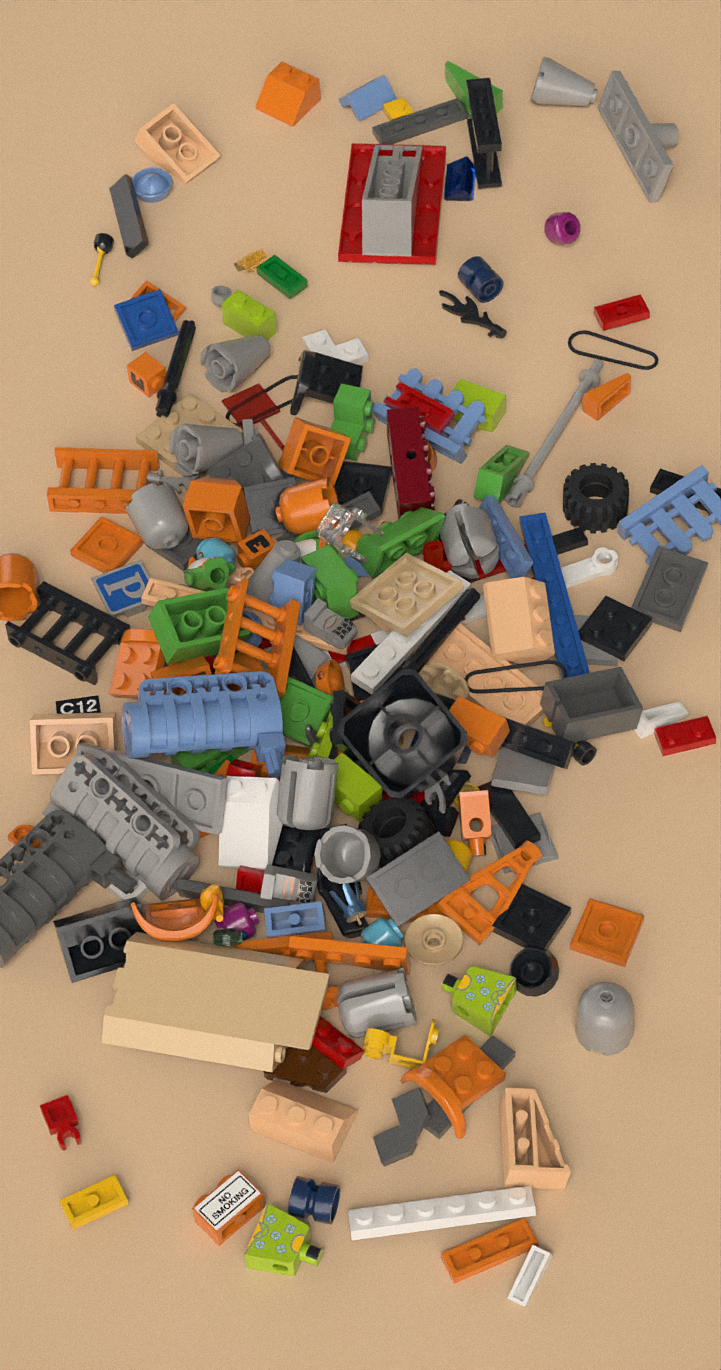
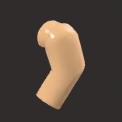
(238, 575)

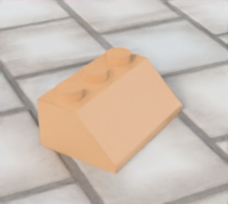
(519, 620)
(57, 736)
(301, 1119)

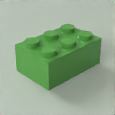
(191, 625)

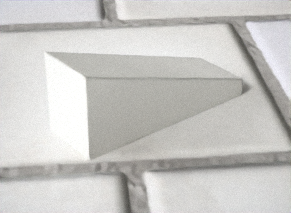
(660, 717)
(530, 1275)

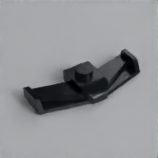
(445, 822)
(324, 887)

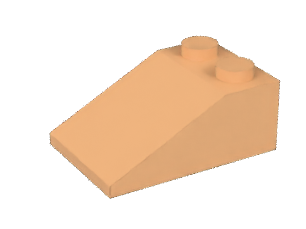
(176, 144)

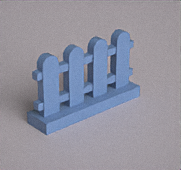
(459, 436)
(676, 498)

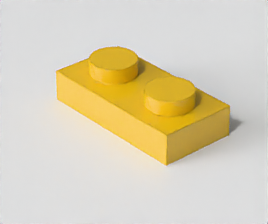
(93, 1202)

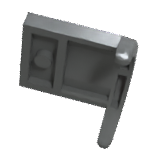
(249, 464)

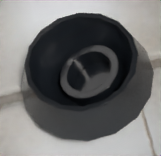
(534, 971)

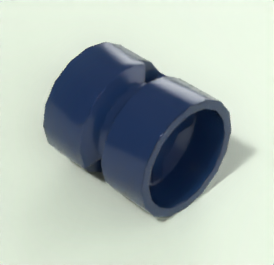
(480, 279)
(314, 1200)

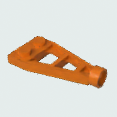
(468, 913)

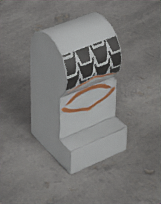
(329, 625)
(288, 884)

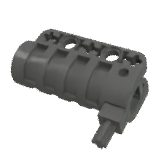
(51, 877)

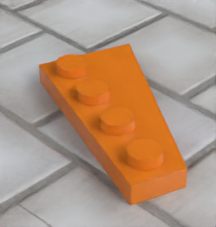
(351, 953)

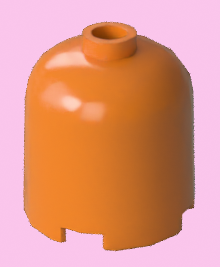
(306, 505)
(17, 587)

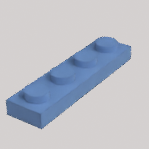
(512, 551)

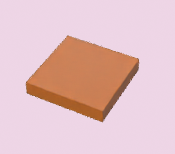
(106, 546)
(607, 932)

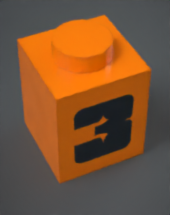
(146, 374)
(254, 549)

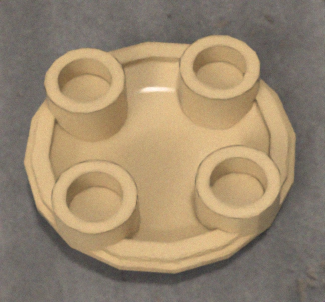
(444, 680)

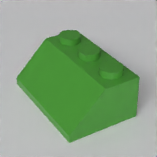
(400, 537)

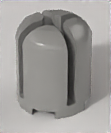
(477, 537)
(307, 792)
(376, 1002)

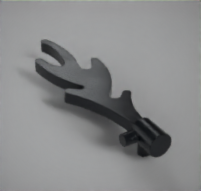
(470, 314)

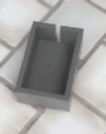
(591, 705)

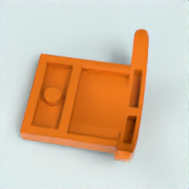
(136, 658)
(175, 919)
(457, 1078)

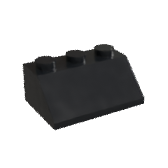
(96, 938)

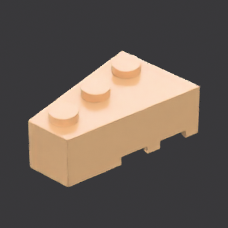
(527, 1143)

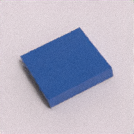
(146, 320)

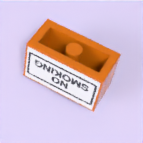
(228, 1207)

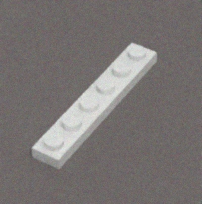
(397, 648)
(441, 1212)

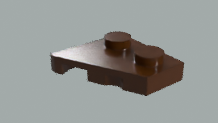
(307, 1069)

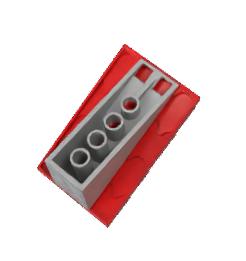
(392, 204)

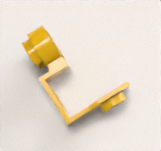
(381, 1042)

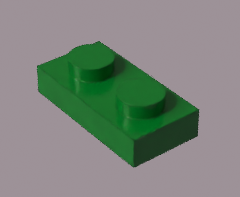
(282, 276)

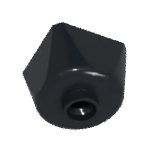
(379, 721)

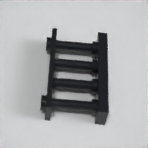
(484, 132)
(71, 610)

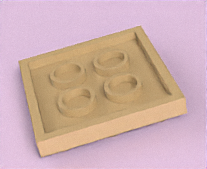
(187, 410)
(406, 594)

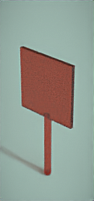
(255, 405)

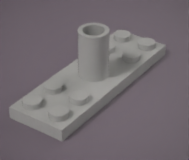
(637, 137)
(192, 792)

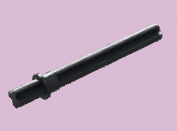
(167, 394)
(442, 631)

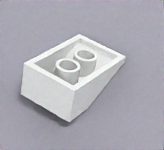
(249, 822)

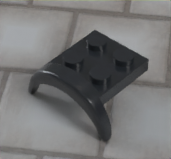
(321, 378)
(296, 849)

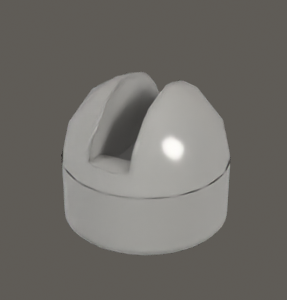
(220, 294)

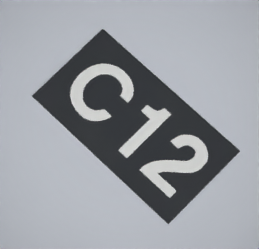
(79, 705)

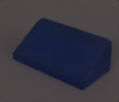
(460, 180)

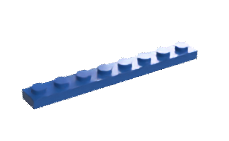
(548, 570)

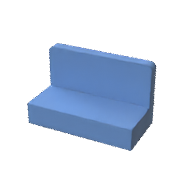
(369, 97)

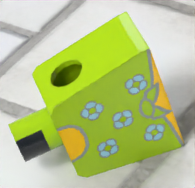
(481, 996)
(280, 1244)

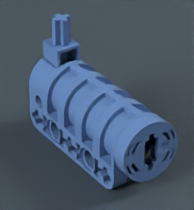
(205, 718)

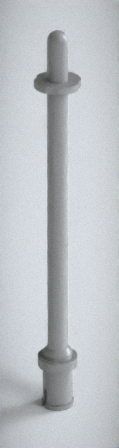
(524, 482)

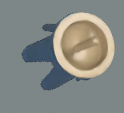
(356, 908)

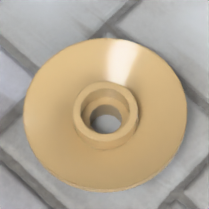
(433, 929)

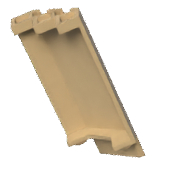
(213, 1002)

